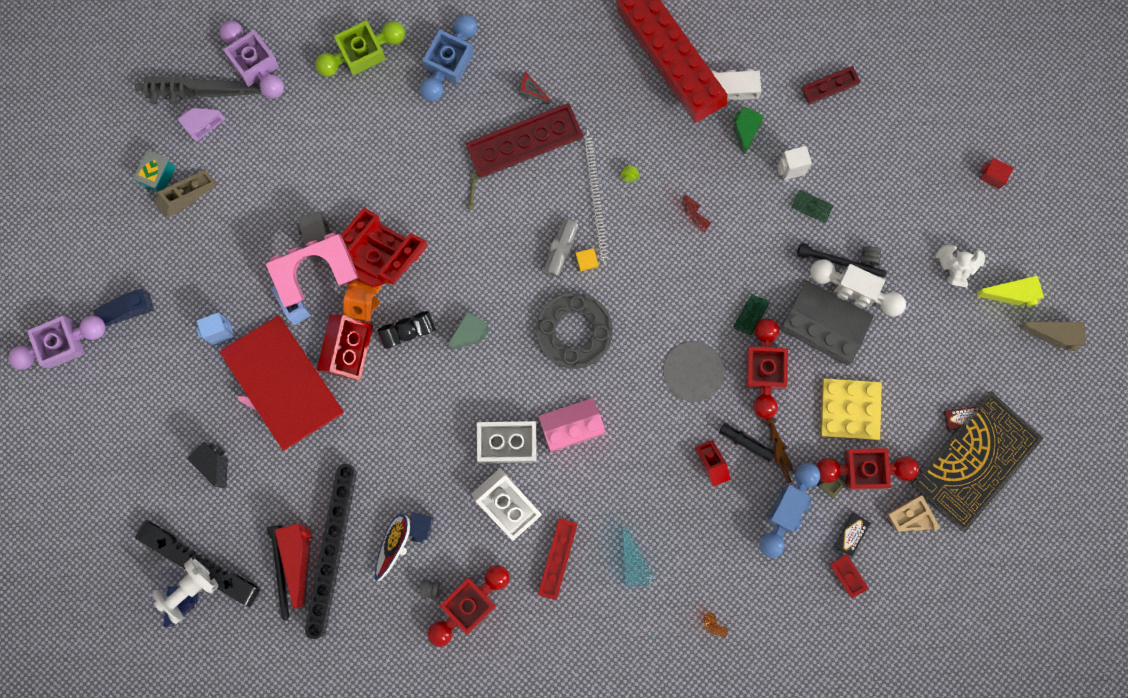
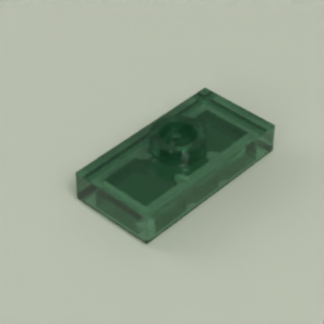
(812, 206)

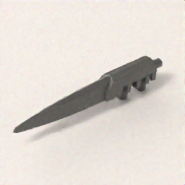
(193, 88)

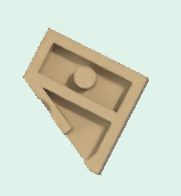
(913, 516)

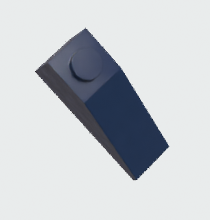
(125, 307)

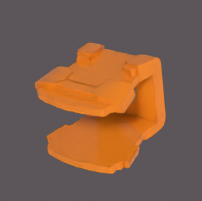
(360, 300)

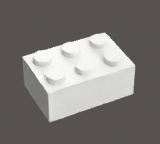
(506, 442)

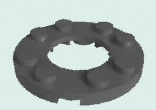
(583, 305)

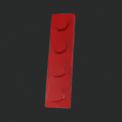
(557, 559)

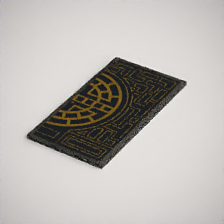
(977, 461)

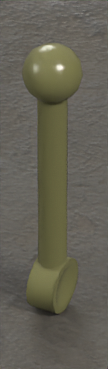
(474, 176)

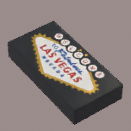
(852, 534)

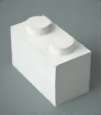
(794, 163)

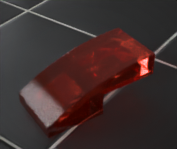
(692, 209)

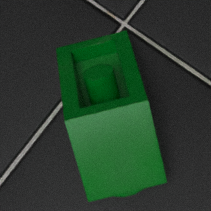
(746, 127)

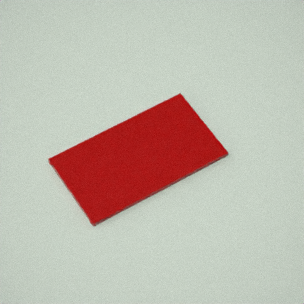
(281, 382)

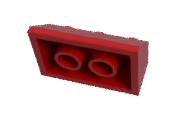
(344, 347)

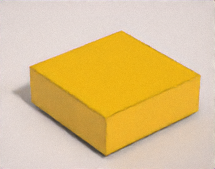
(587, 259)

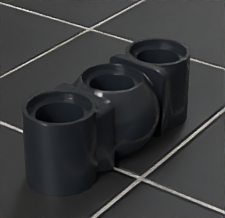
(406, 329)

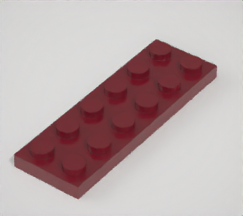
(524, 140)

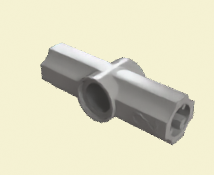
(561, 248)

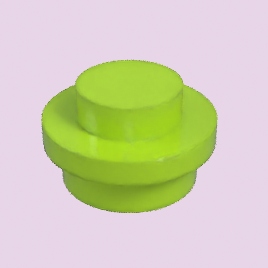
(629, 174)

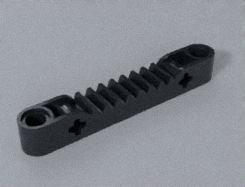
(153, 537)

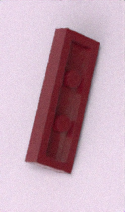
(830, 85)

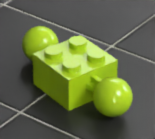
(359, 48)

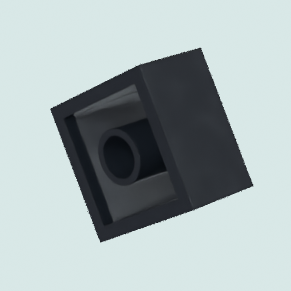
(211, 463)

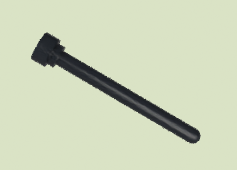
(805, 250)
(279, 573)

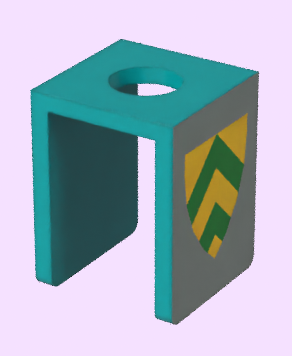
(154, 171)

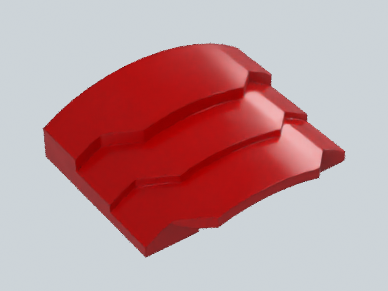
(378, 251)

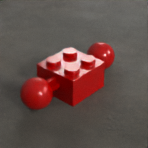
(766, 368)
(867, 469)
(468, 606)

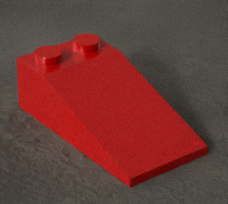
(295, 553)

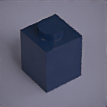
(420, 527)

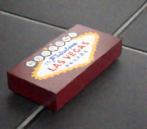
(956, 417)

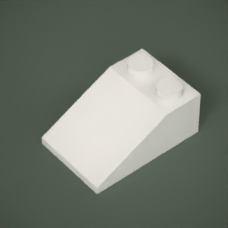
(506, 504)

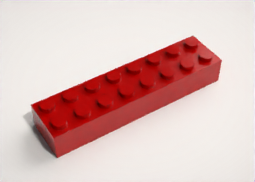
(674, 56)

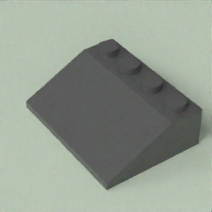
(827, 323)

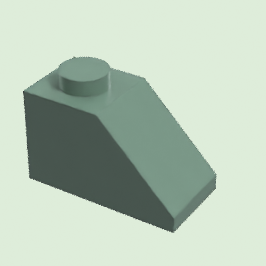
(469, 332)

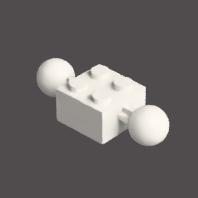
(858, 287)

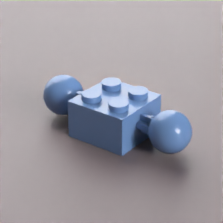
(448, 57)
(788, 510)

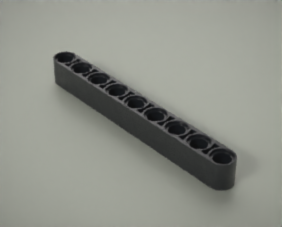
(324, 558)

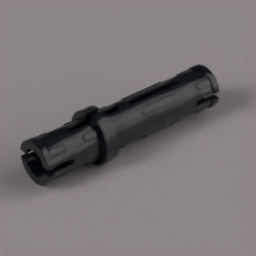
(750, 444)

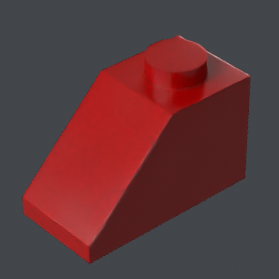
(713, 463)

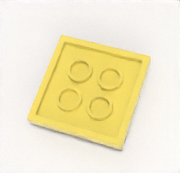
(851, 409)

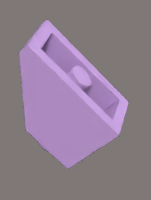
(200, 121)

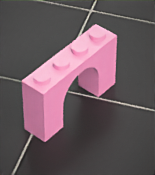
(284, 269)

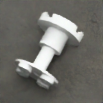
(189, 585)

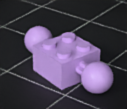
(251, 59)
(56, 342)

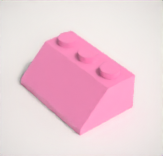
(572, 425)

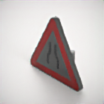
(529, 87)

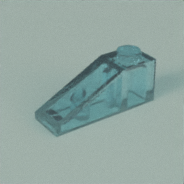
(635, 566)

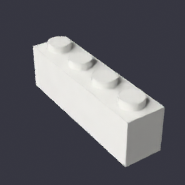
(740, 84)

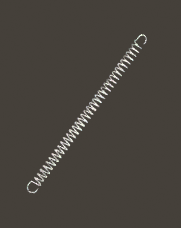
(596, 195)

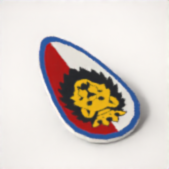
(392, 545)

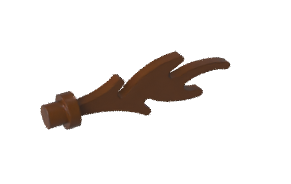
(778, 450)

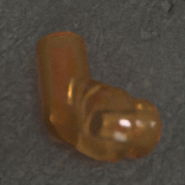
(712, 625)

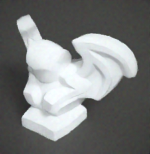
(960, 266)

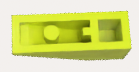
(1018, 292)

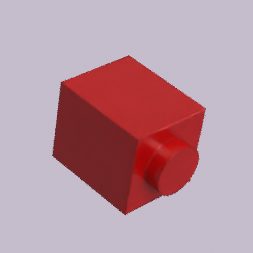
(996, 173)

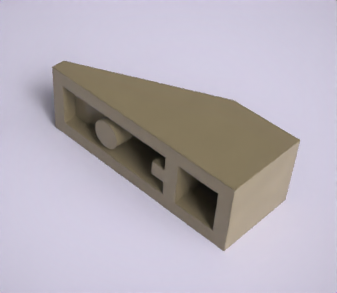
(182, 194)
(1060, 334)

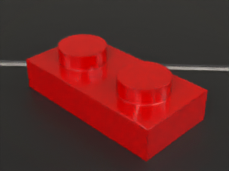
(849, 576)

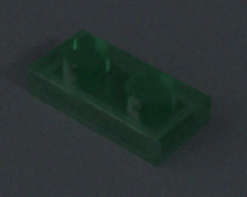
(751, 314)

